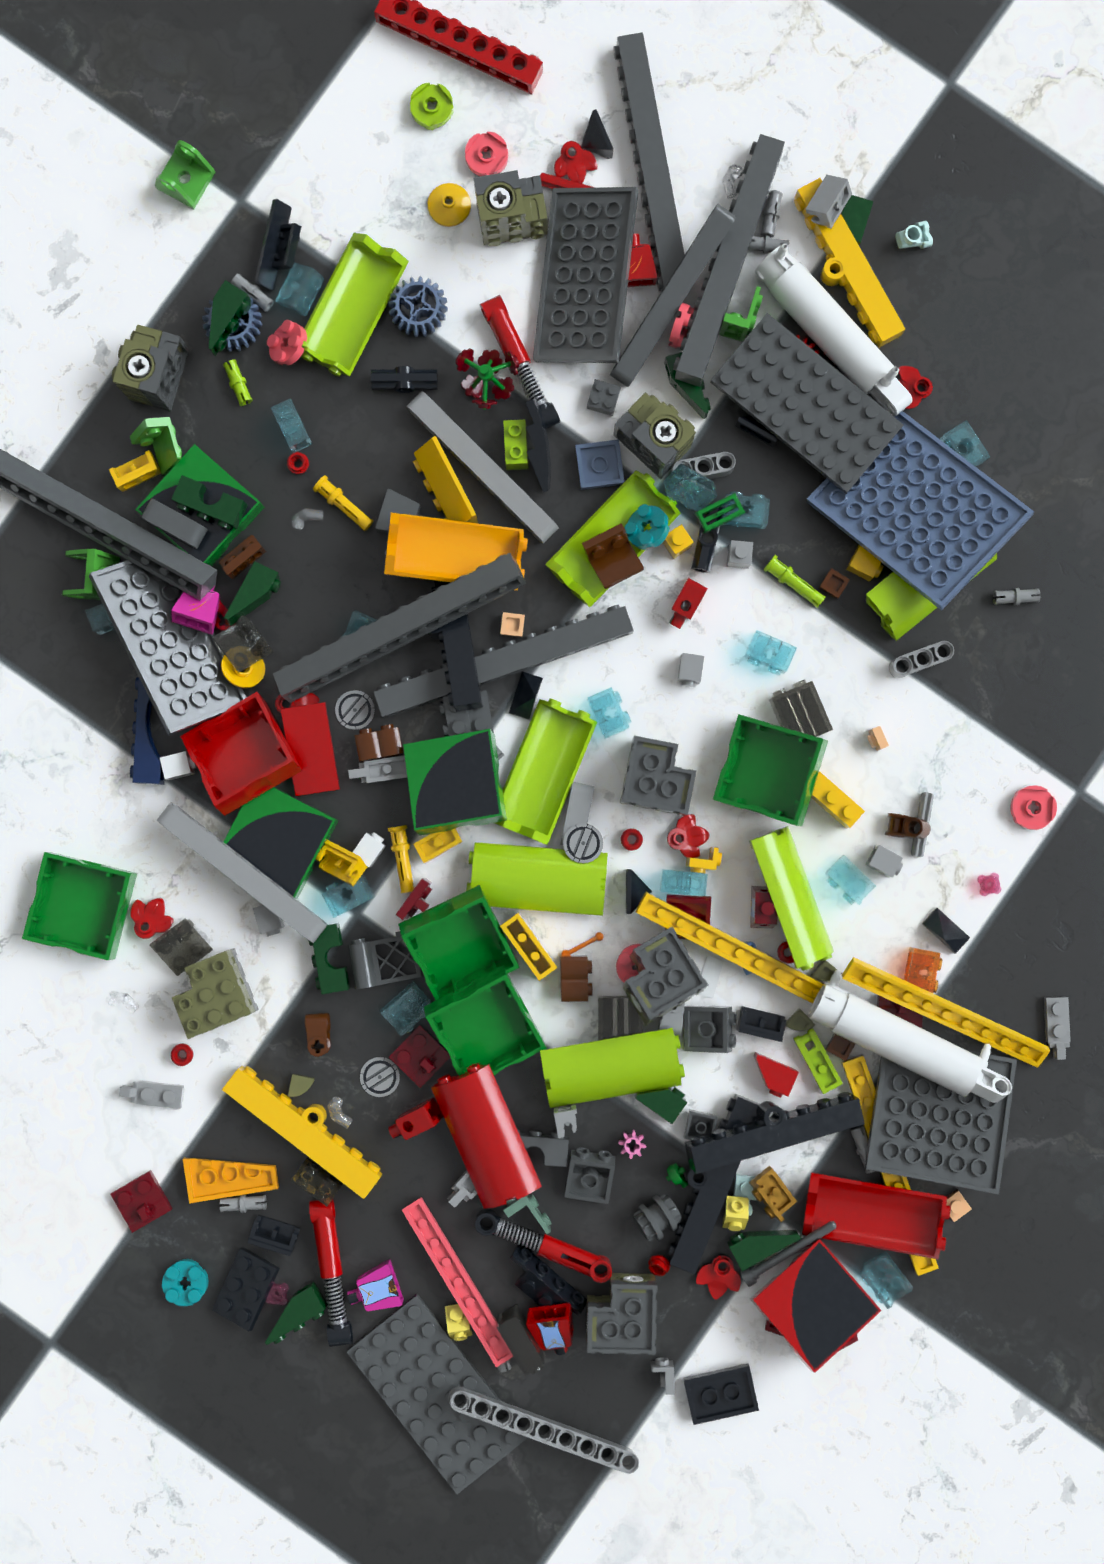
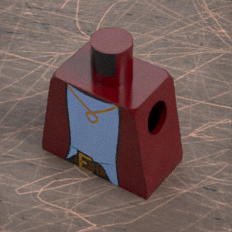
(762, 908)

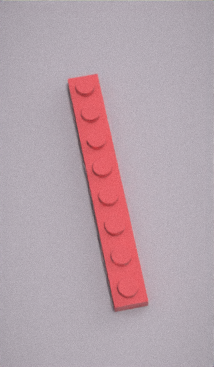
(457, 1280)

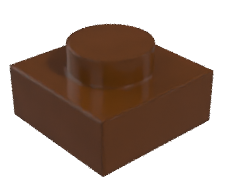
(834, 583)
(840, 1047)

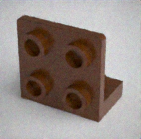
(612, 556)

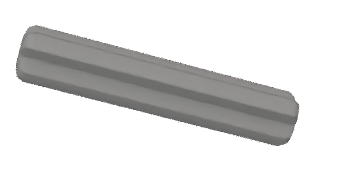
(924, 813)

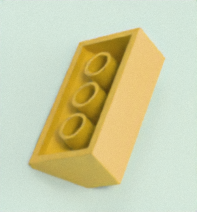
(443, 482)

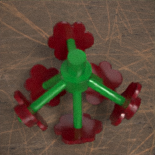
(489, 365)

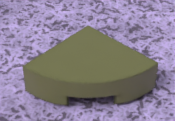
(823, 971)
(799, 1021)
(299, 1085)

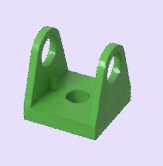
(185, 161)
(95, 561)

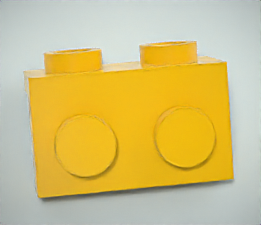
(701, 865)

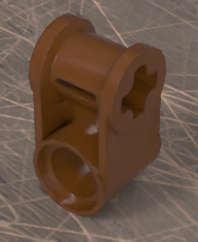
(903, 826)
(318, 1030)

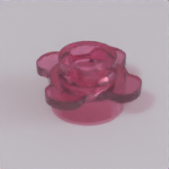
(995, 884)
(280, 1299)

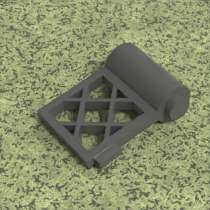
(365, 962)

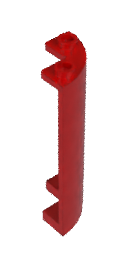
(486, 1136)
(877, 1215)

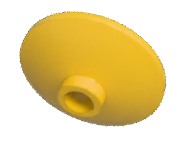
(450, 214)
(251, 677)

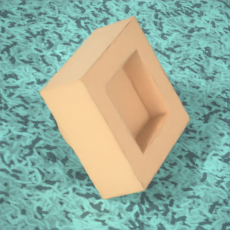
(512, 624)
(877, 738)
(958, 1205)

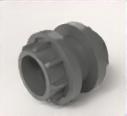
(657, 1217)

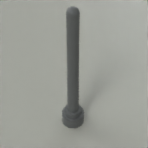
(751, 1274)

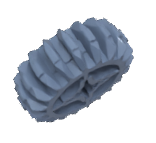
(433, 315)
(248, 330)

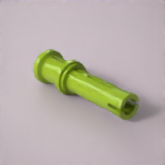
(786, 575)

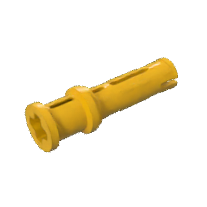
(335, 497)
(400, 847)

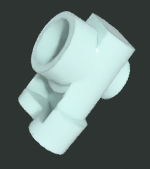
(915, 236)

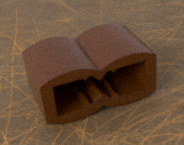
(379, 743)
(575, 978)

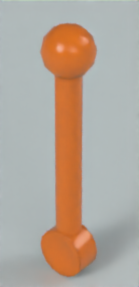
(598, 937)

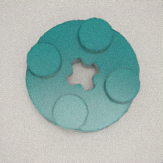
(648, 538)
(175, 1292)

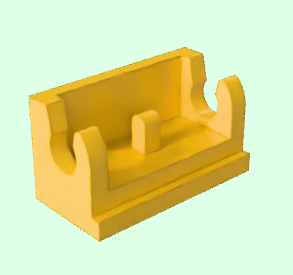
(135, 471)
(341, 863)

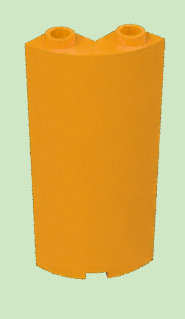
(446, 548)

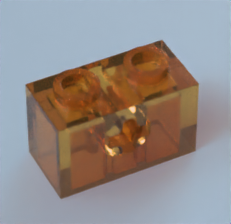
(923, 960)

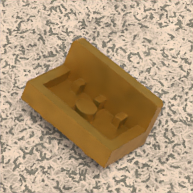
(773, 1192)

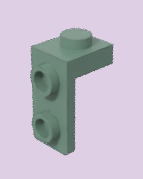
(515, 1205)

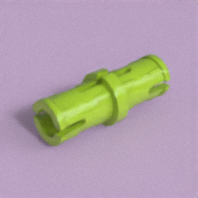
(237, 382)

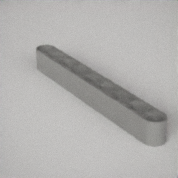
(482, 467)
(242, 872)
(552, 1437)

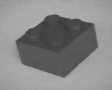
(603, 397)
(699, 1124)

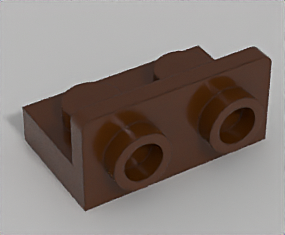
(242, 556)

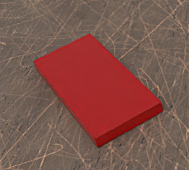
(311, 743)

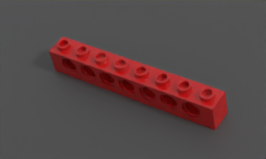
(465, 52)

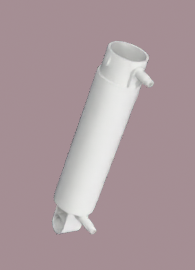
(832, 329)
(907, 1043)

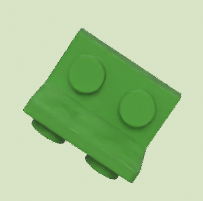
(736, 326)
(162, 435)

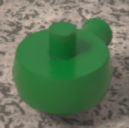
(676, 1174)

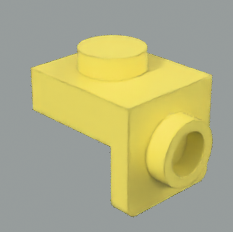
(736, 1213)
(457, 1323)

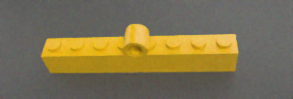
(852, 272)
(302, 1131)

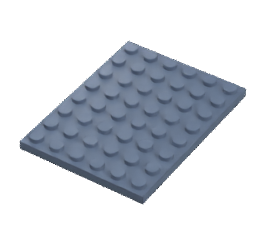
(925, 513)

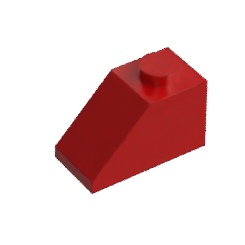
(776, 1076)

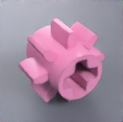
(636, 1149)

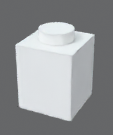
(177, 765)
(370, 848)

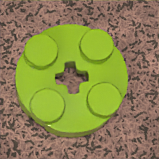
(434, 93)

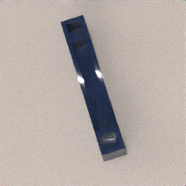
(147, 763)

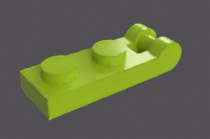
(818, 1061)

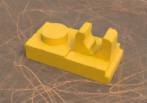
(437, 844)

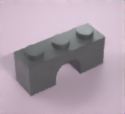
(554, 1148)

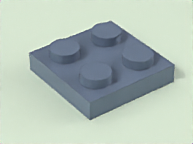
(599, 464)

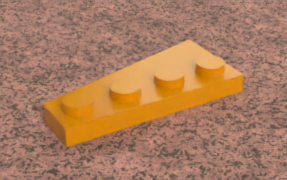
(223, 1179)

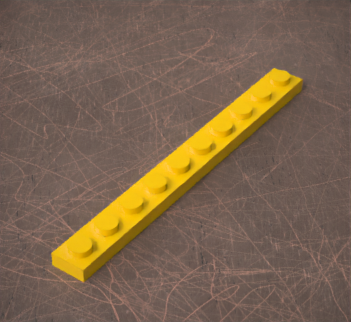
(729, 947)
(945, 1012)
(863, 1088)

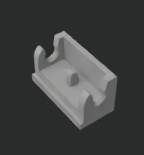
(829, 200)
(565, 1115)

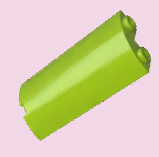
(352, 304)
(571, 563)
(900, 604)
(545, 769)
(538, 879)
(792, 898)
(612, 1067)

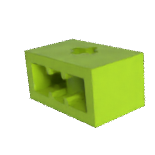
(515, 444)

